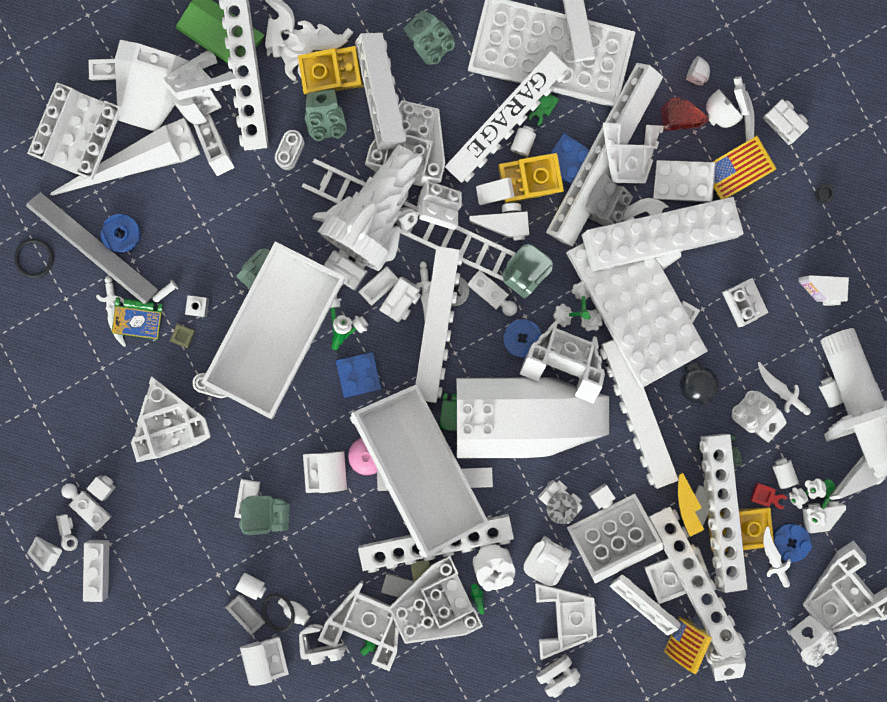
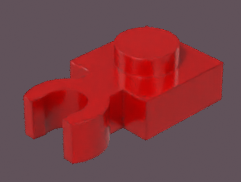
(765, 496)

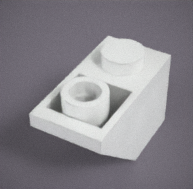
(834, 511)

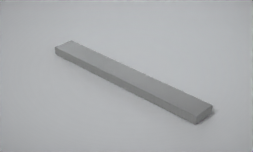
(92, 248)

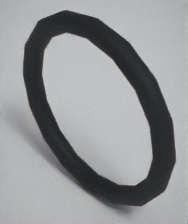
(17, 261)
(291, 610)

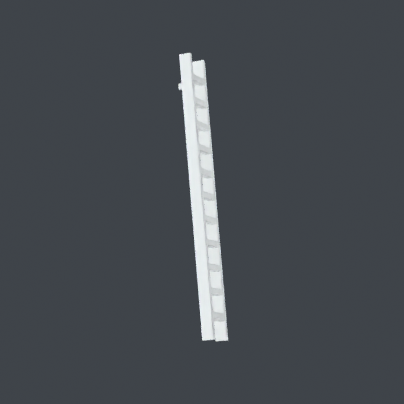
(331, 170)

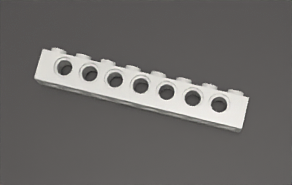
(260, 139)
(730, 520)
(368, 551)
(735, 642)

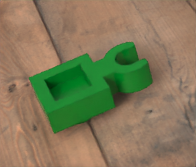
(545, 107)

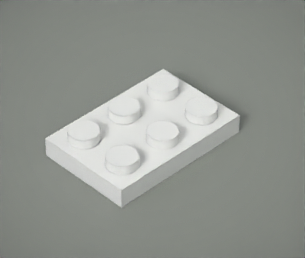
(684, 181)
(665, 580)

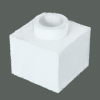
(203, 306)
(101, 487)
(602, 496)

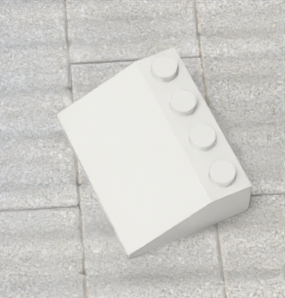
(615, 538)

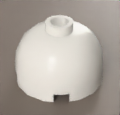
(722, 111)

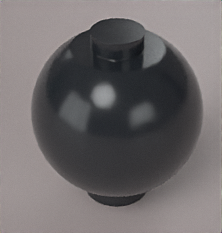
(699, 384)

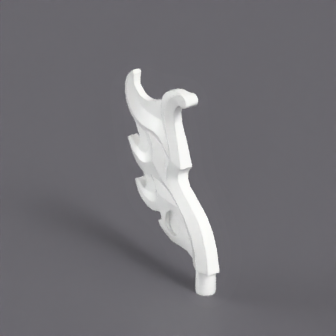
(307, 41)

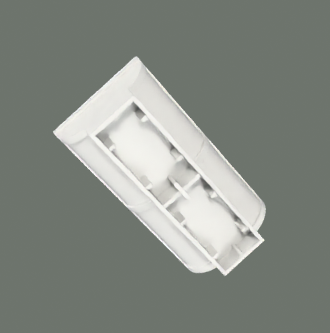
(273, 330)
(419, 470)

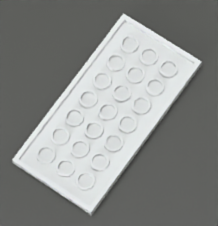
(519, 36)
(641, 315)

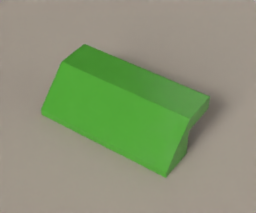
(204, 25)

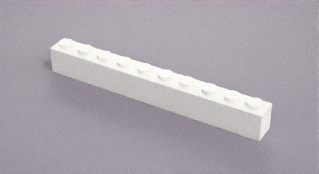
(626, 111)

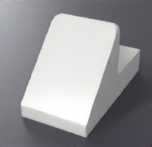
(44, 553)

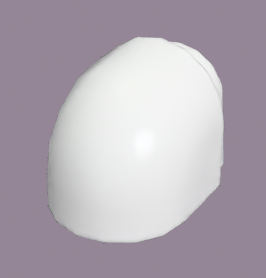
(698, 71)
(407, 218)

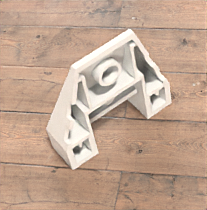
(842, 597)

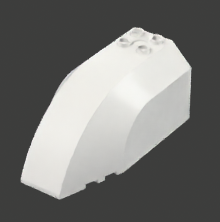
(525, 417)

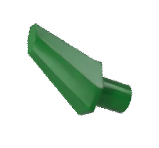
(477, 596)
(368, 647)

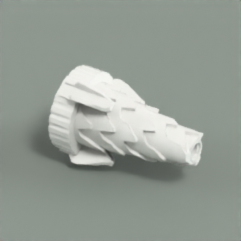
(365, 222)

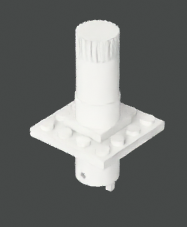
(861, 399)

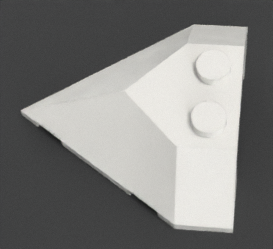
(166, 425)

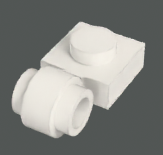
(64, 526)

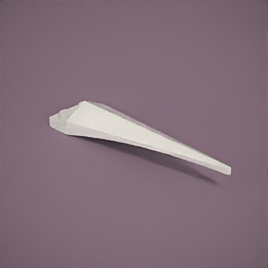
(161, 148)

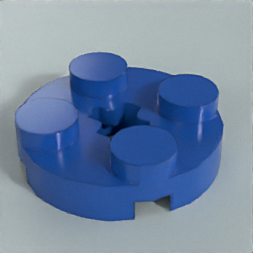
(110, 229)
(511, 336)
(802, 543)

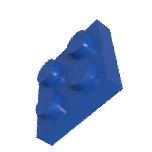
(570, 157)
(358, 374)

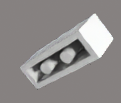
(96, 570)

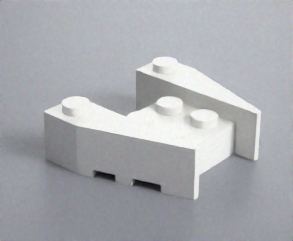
(569, 355)
(365, 619)

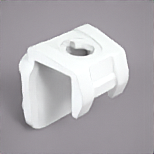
(759, 415)
(547, 562)
(814, 649)
(318, 654)
(728, 668)

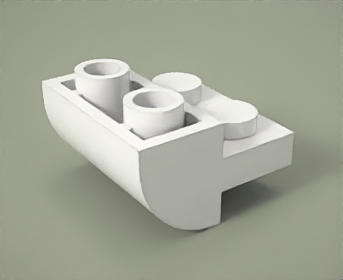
(197, 107)
(439, 205)
(745, 302)
(325, 472)
(264, 661)

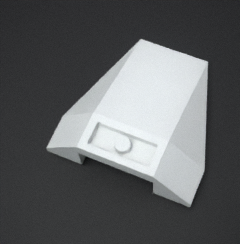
(141, 84)
(423, 139)
(435, 606)

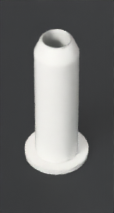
(165, 291)

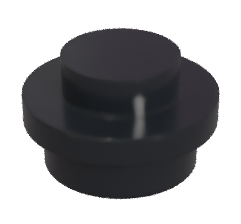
(824, 193)

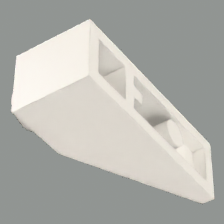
(213, 146)
(507, 224)
(856, 480)

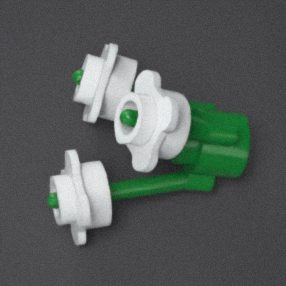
(815, 488)

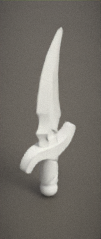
(425, 284)
(110, 300)
(782, 390)
(775, 559)

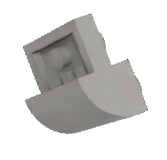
(608, 202)

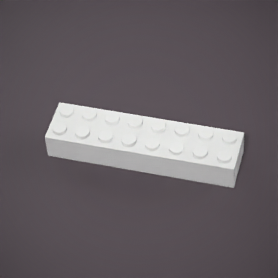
(662, 234)

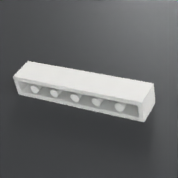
(380, 90)

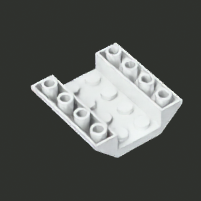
(74, 131)

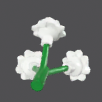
(590, 319)

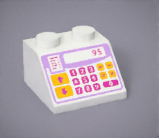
(826, 289)

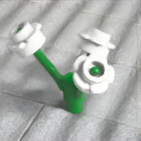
(342, 325)

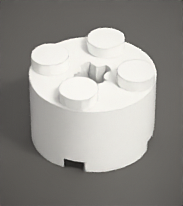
(494, 567)

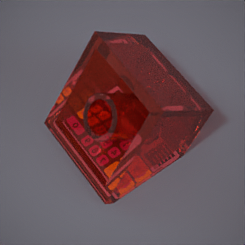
(681, 114)

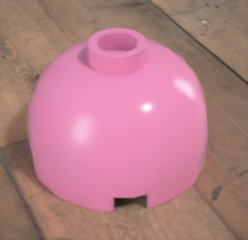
(361, 459)

